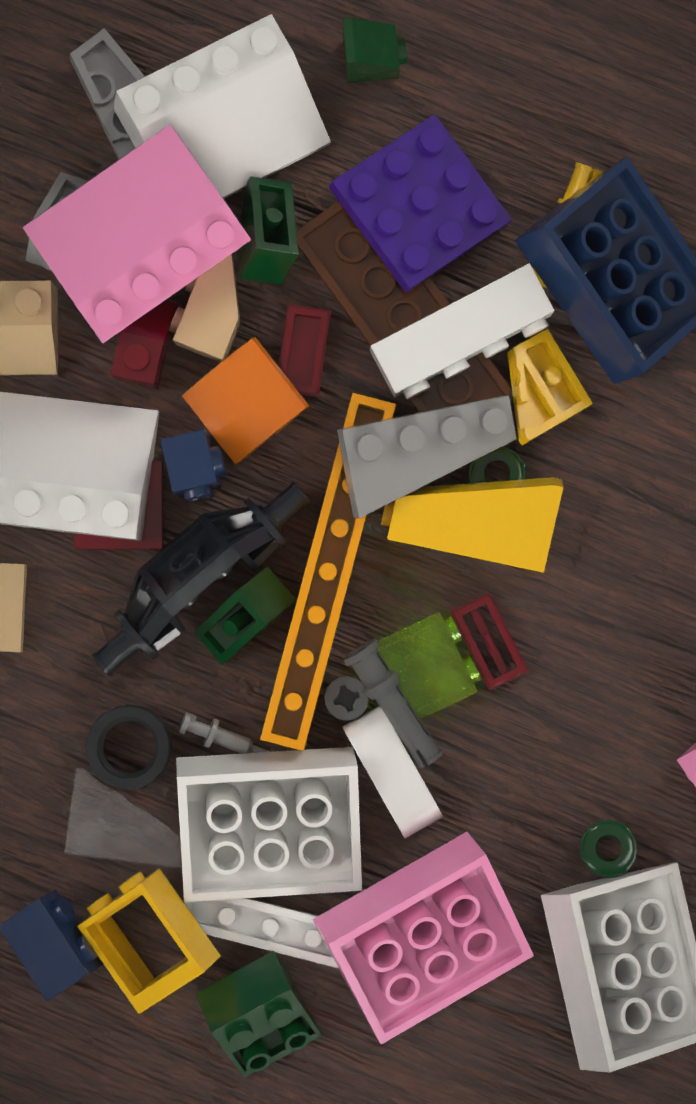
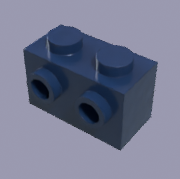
(193, 465)
(50, 944)

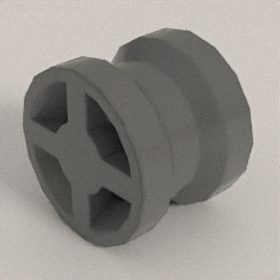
(343, 693)

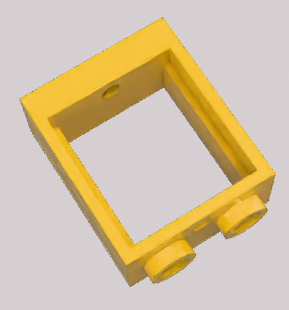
(121, 957)

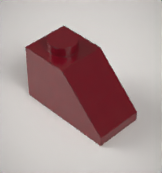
(143, 347)

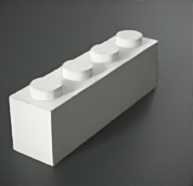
(461, 331)

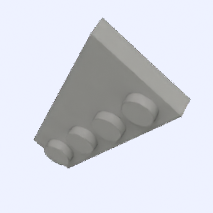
(103, 71)
(409, 451)

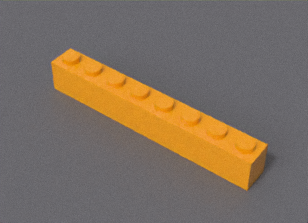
(319, 598)

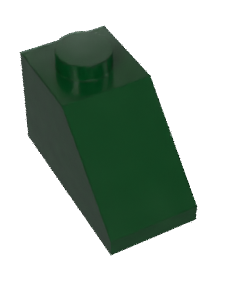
(372, 50)
(271, 225)
(244, 615)

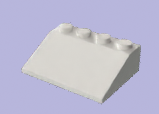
(232, 105)
(75, 465)
(269, 824)
(625, 965)

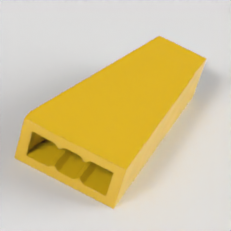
(482, 520)

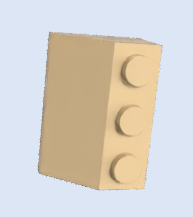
(28, 328)

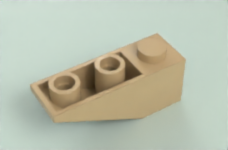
(211, 313)

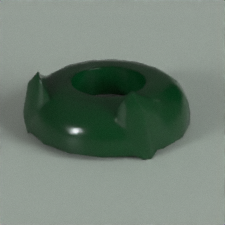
(505, 454)
(597, 864)

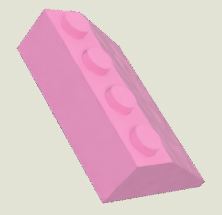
(136, 233)
(424, 937)

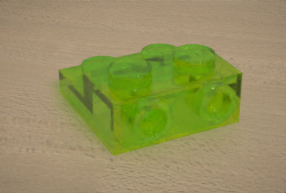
(430, 664)

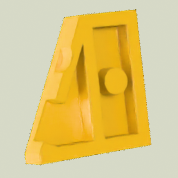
(543, 386)

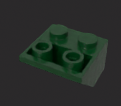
(257, 1014)

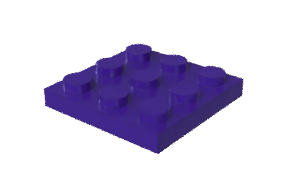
(420, 203)

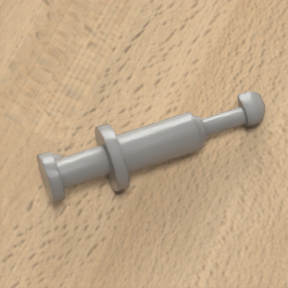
(219, 736)

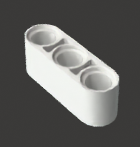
(392, 771)

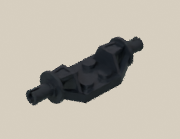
(189, 566)

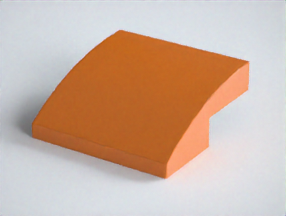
(245, 400)

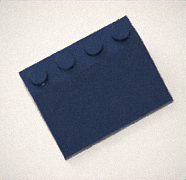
(617, 270)

